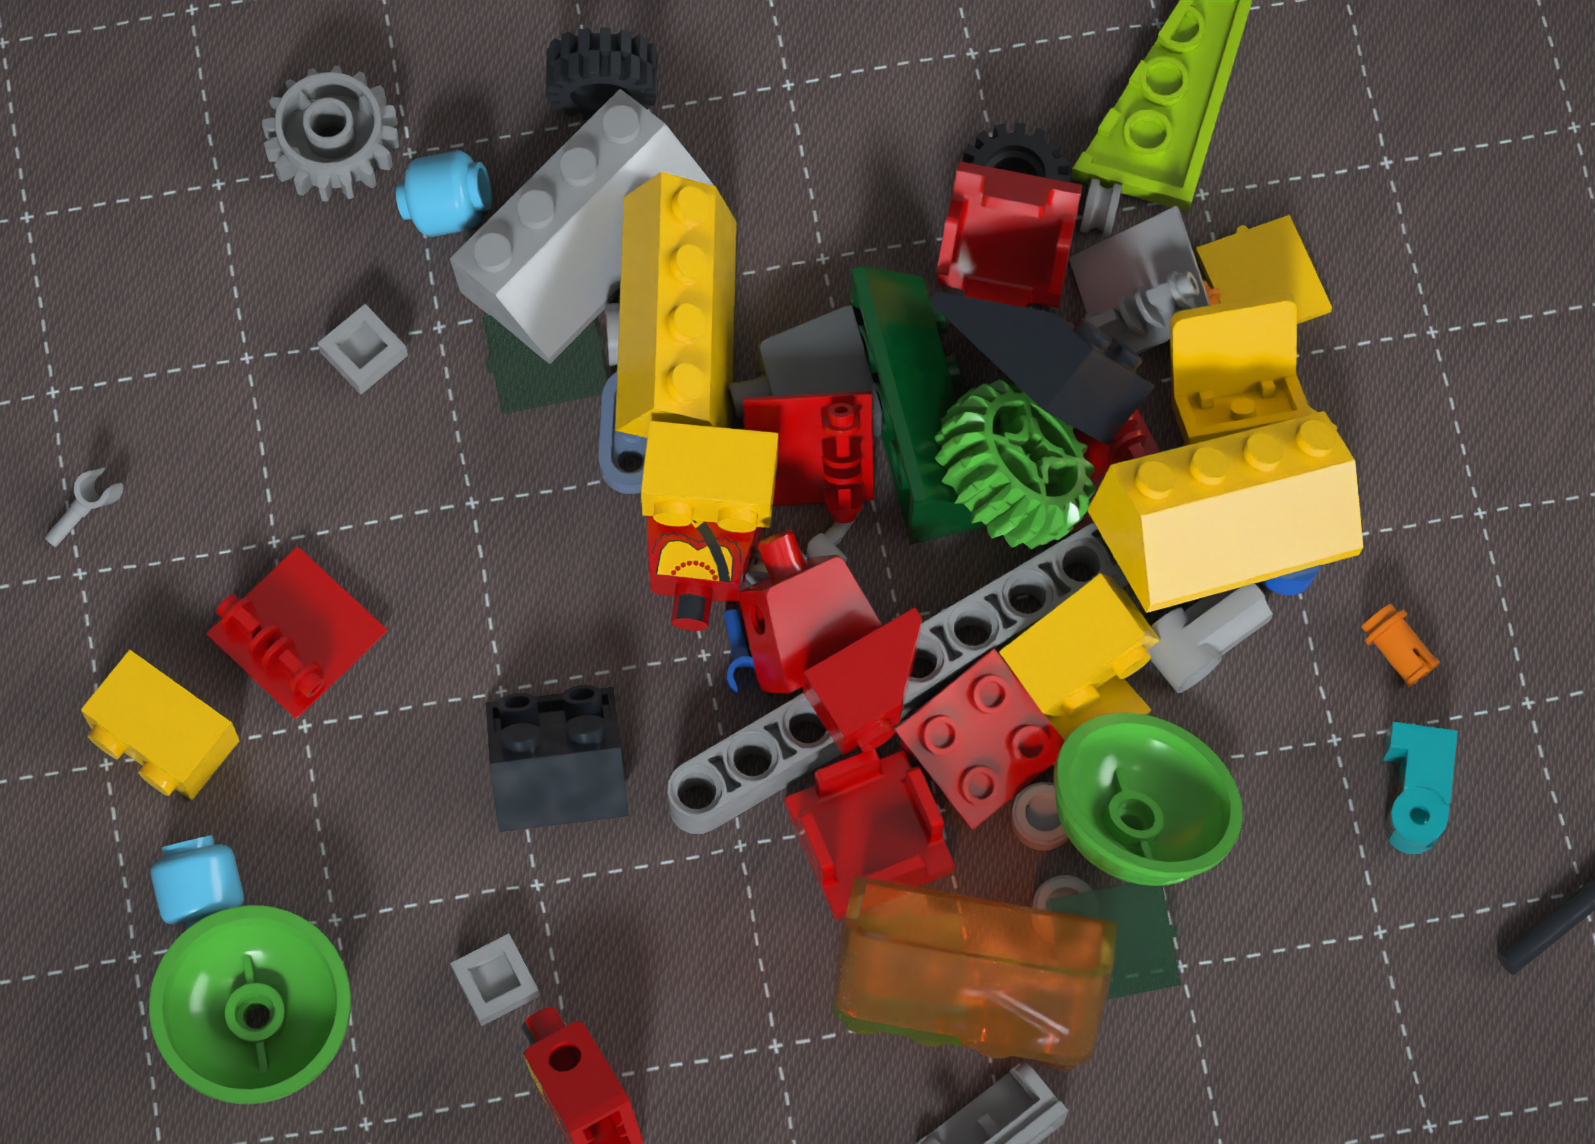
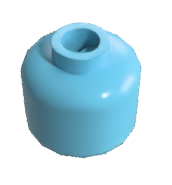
(444, 193)
(195, 881)

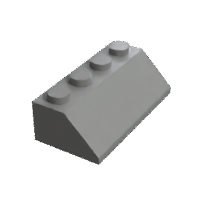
(557, 242)

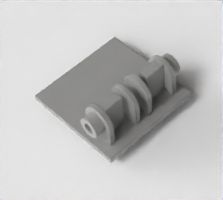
(1140, 281)

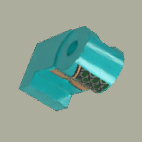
(1423, 784)

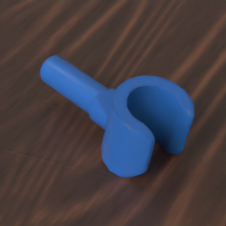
(739, 651)

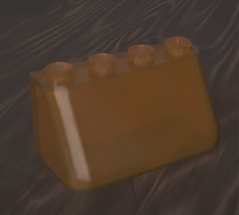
(973, 973)

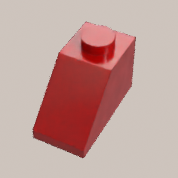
(865, 684)

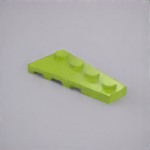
(1169, 110)

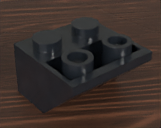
(556, 758)

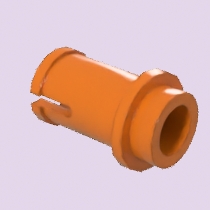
(1399, 644)

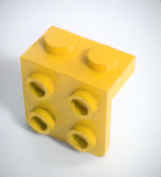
(1235, 367)

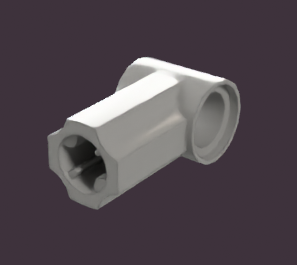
(1198, 637)

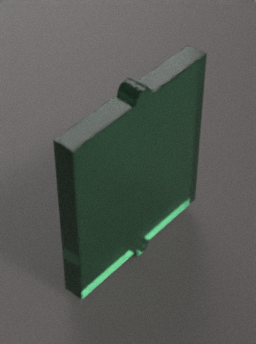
(530, 382)
(1143, 934)

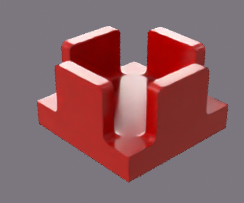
(1008, 236)
(869, 823)

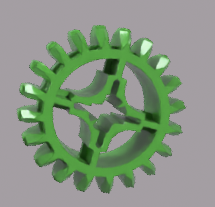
(1014, 465)

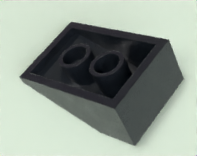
(1058, 365)

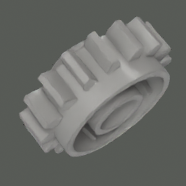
(334, 161)

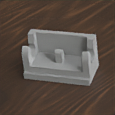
(1008, 1112)

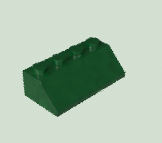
(914, 393)

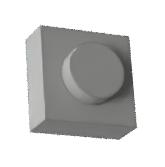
(362, 349)
(495, 979)

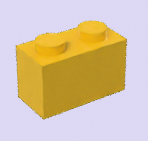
(709, 476)
(1081, 648)
(159, 727)

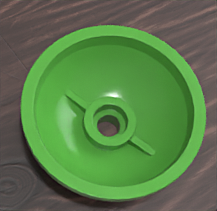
(1145, 799)
(244, 963)

